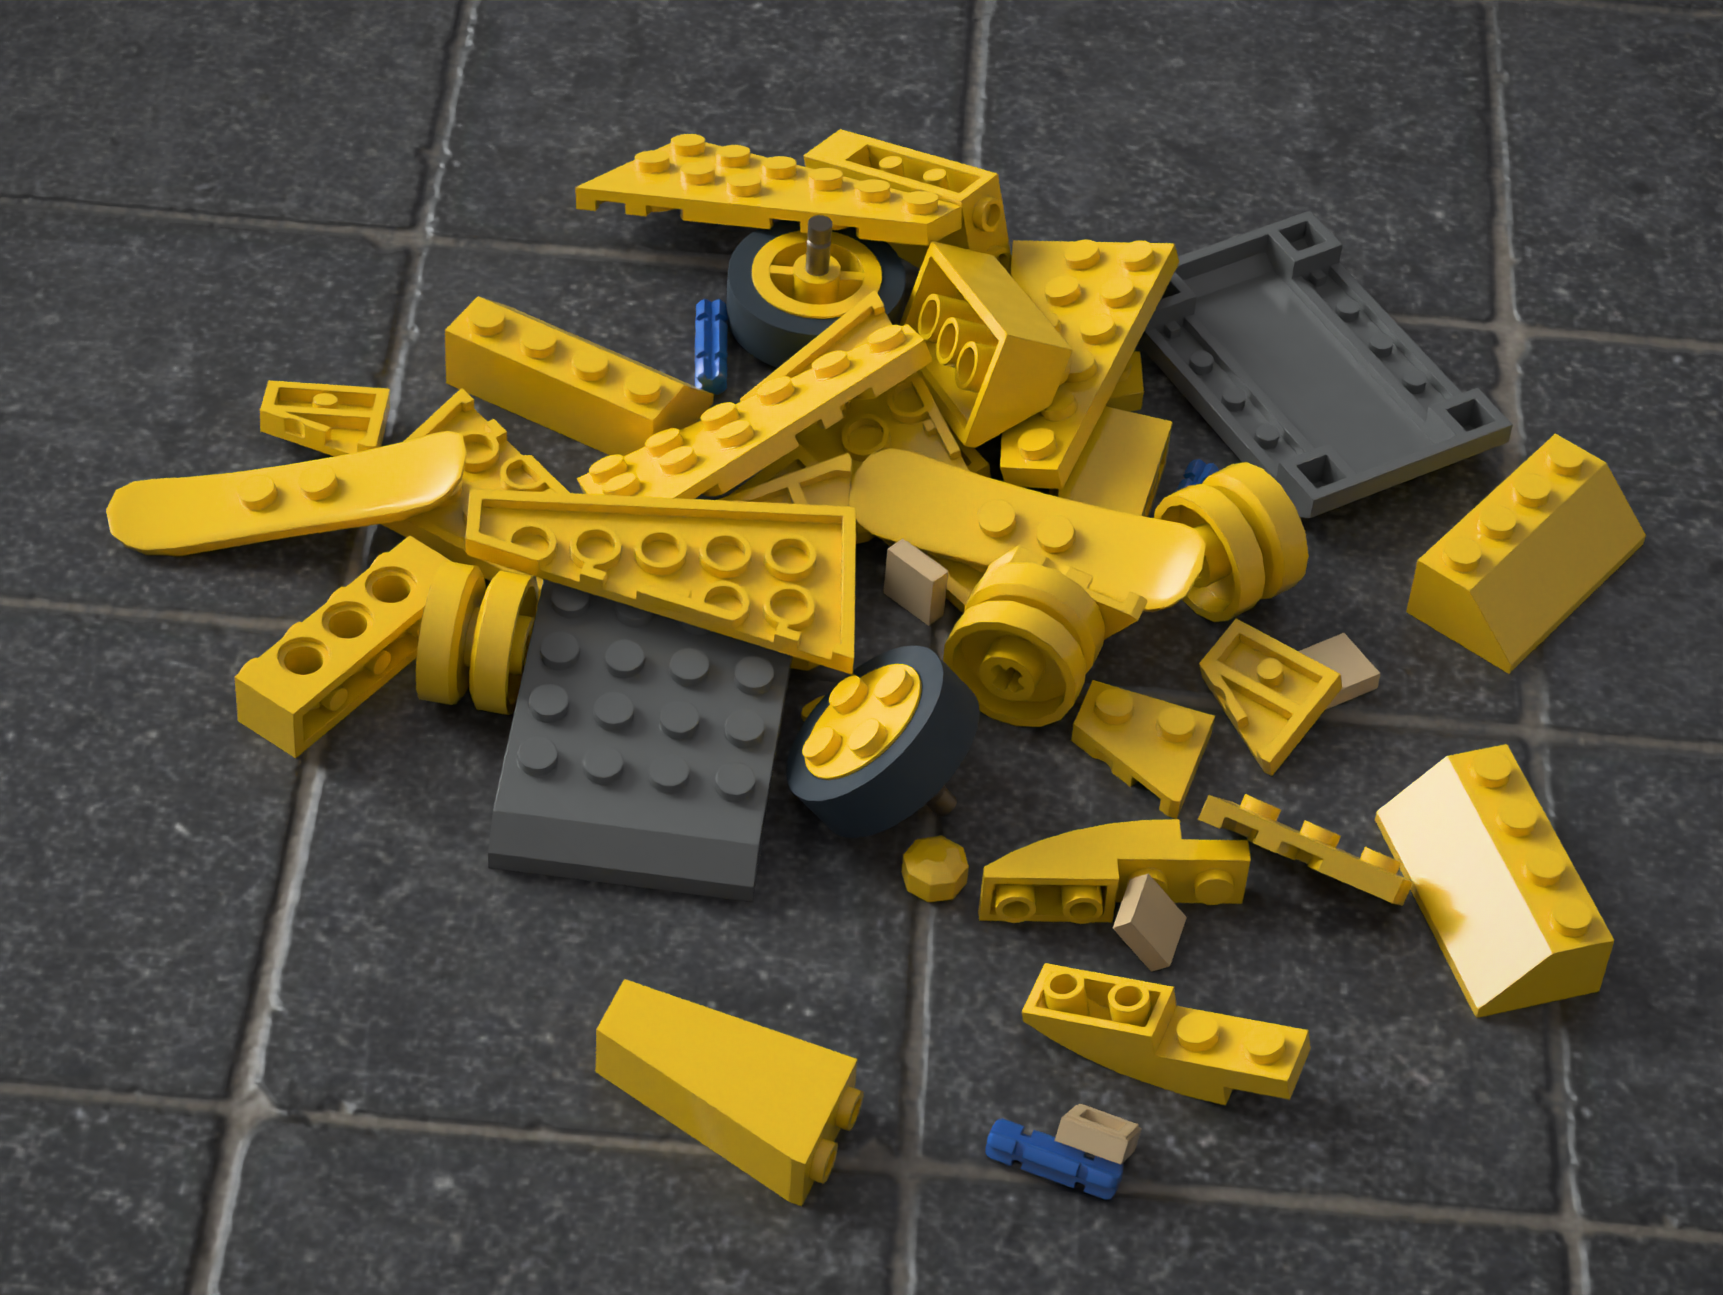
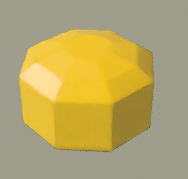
(935, 868)

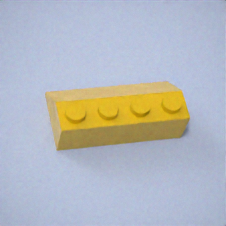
(987, 344)
(565, 380)
(1526, 555)
(1496, 884)

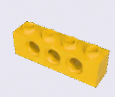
(339, 651)

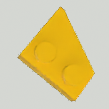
(1144, 740)

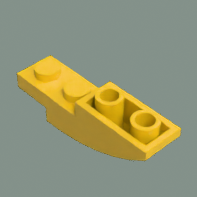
(1089, 869)
(1148, 1037)

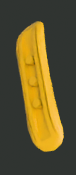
(289, 499)
(981, 518)

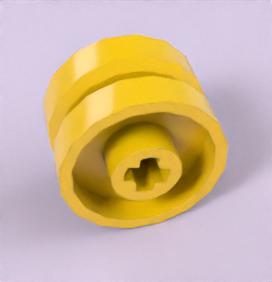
(1250, 539)
(475, 637)
(1025, 643)

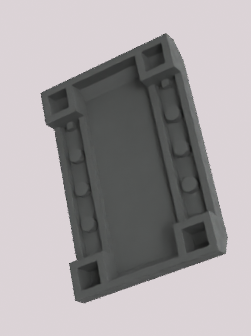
(1310, 369)
(638, 751)

